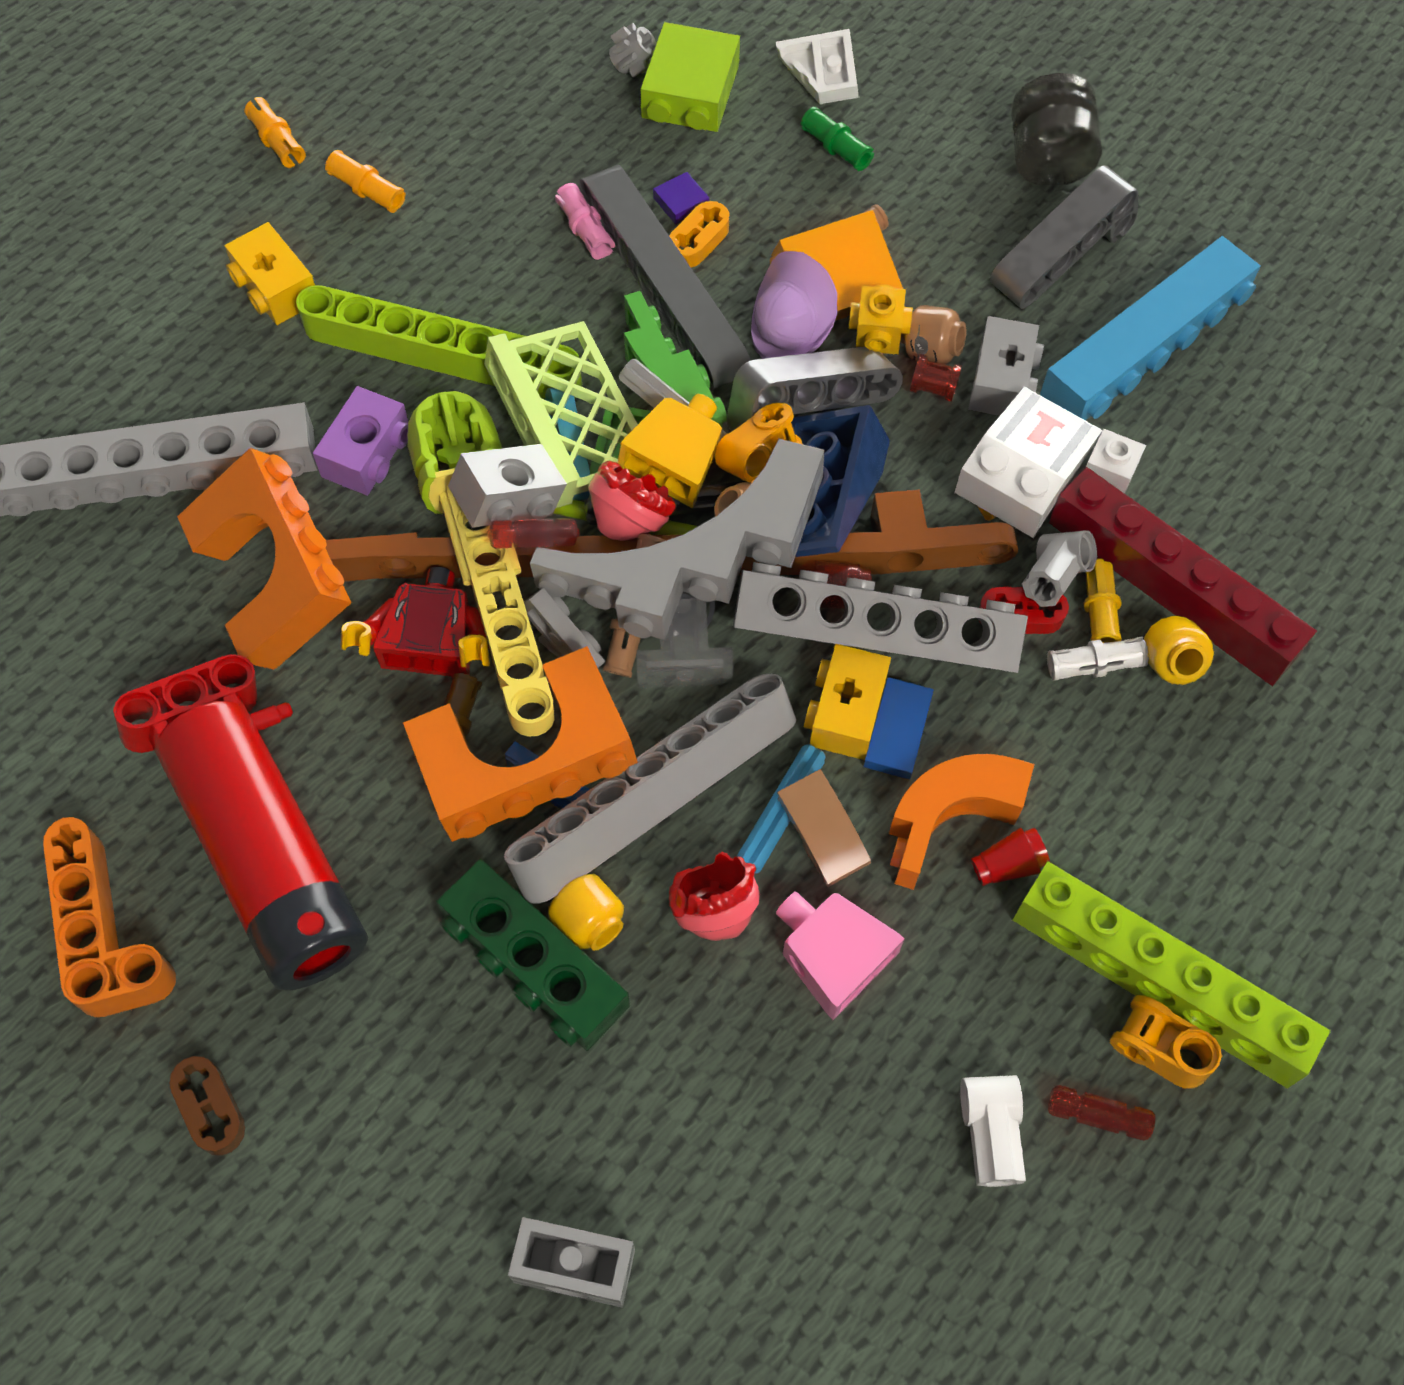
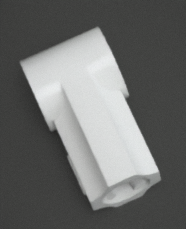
(994, 1112)

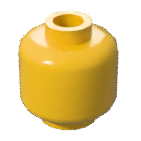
(1178, 650)
(587, 912)

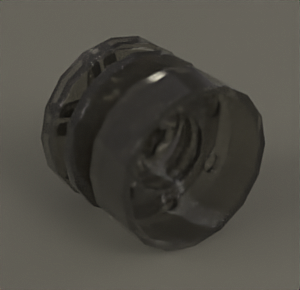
(1056, 129)

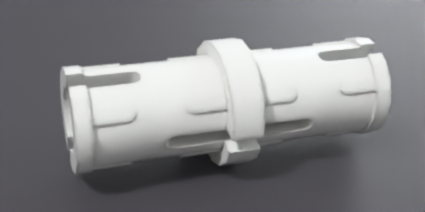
(1097, 658)

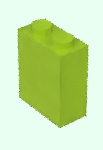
(690, 77)

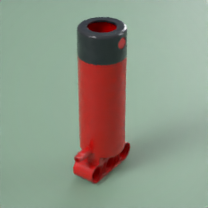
(246, 816)

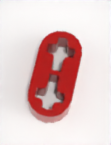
(1036, 621)

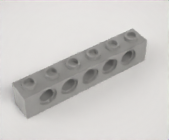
(996, 649)

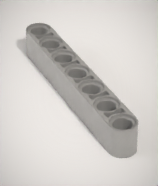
(651, 790)

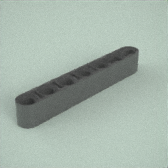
(665, 275)

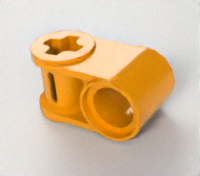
(751, 444)
(1162, 1043)

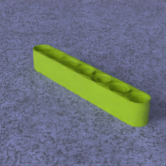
(409, 335)

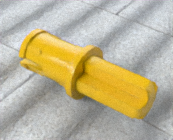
(1103, 603)

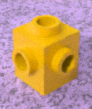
(880, 318)

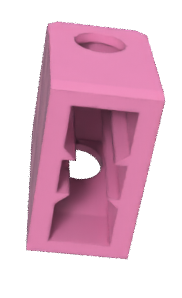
(836, 948)

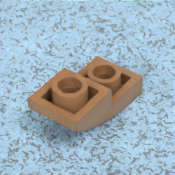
(824, 827)

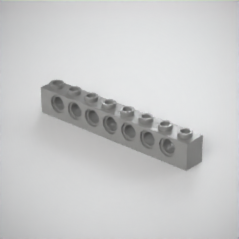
(148, 458)

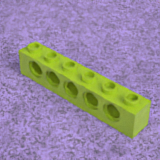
(1160, 966)

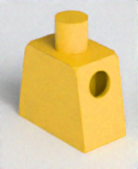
(674, 446)

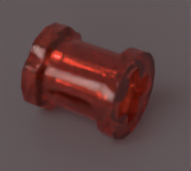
(935, 378)

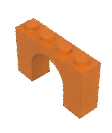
(304, 583)
(477, 795)

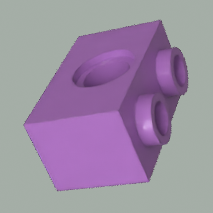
(362, 419)

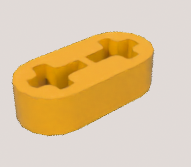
(705, 238)

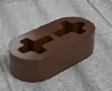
(195, 1111)

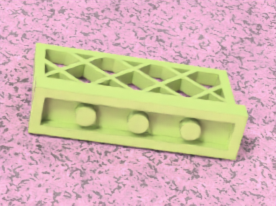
(532, 413)

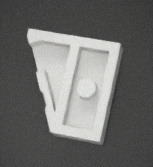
(822, 64)

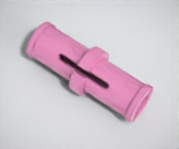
(584, 221)

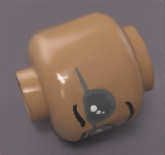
(935, 334)

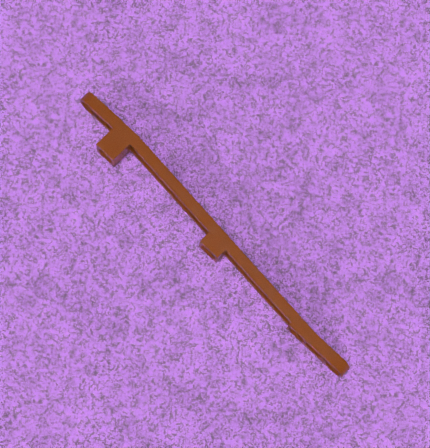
(896, 545)

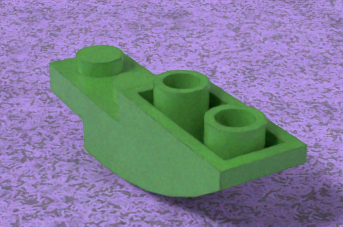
(660, 356)

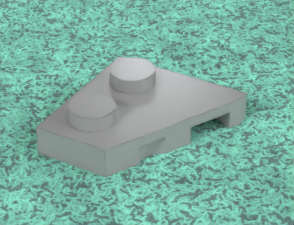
(558, 632)

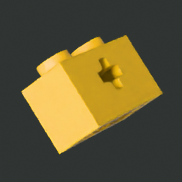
(268, 271)
(849, 726)

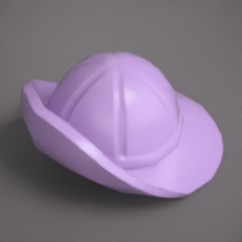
(793, 307)

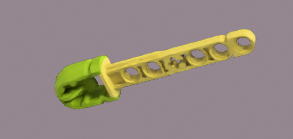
(467, 427)

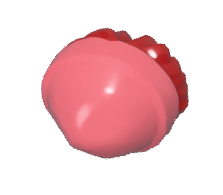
(628, 504)
(715, 898)

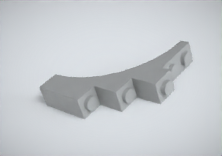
(705, 561)

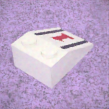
(1026, 461)

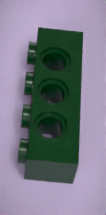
(485, 895)

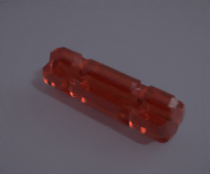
(533, 533)
(1101, 1112)

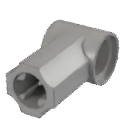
(1058, 562)

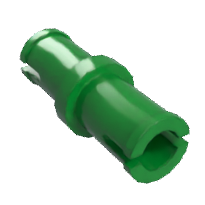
(837, 138)

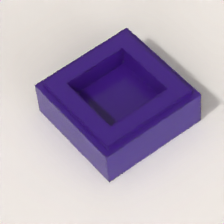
(679, 197)

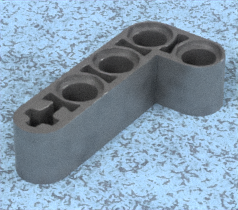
(1095, 209)
(812, 382)

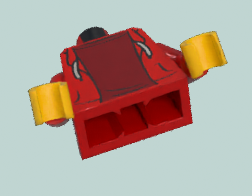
(423, 629)

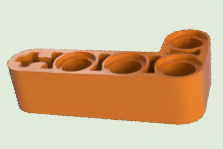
(95, 914)

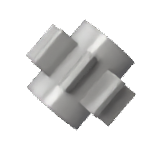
(632, 49)

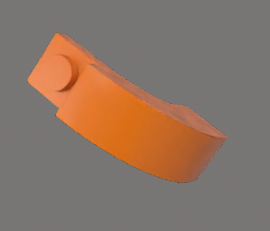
(960, 786)

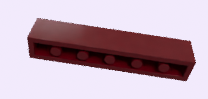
(1183, 577)

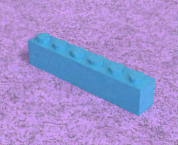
(1151, 330)

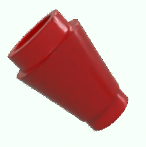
(1011, 858)

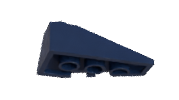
(853, 464)

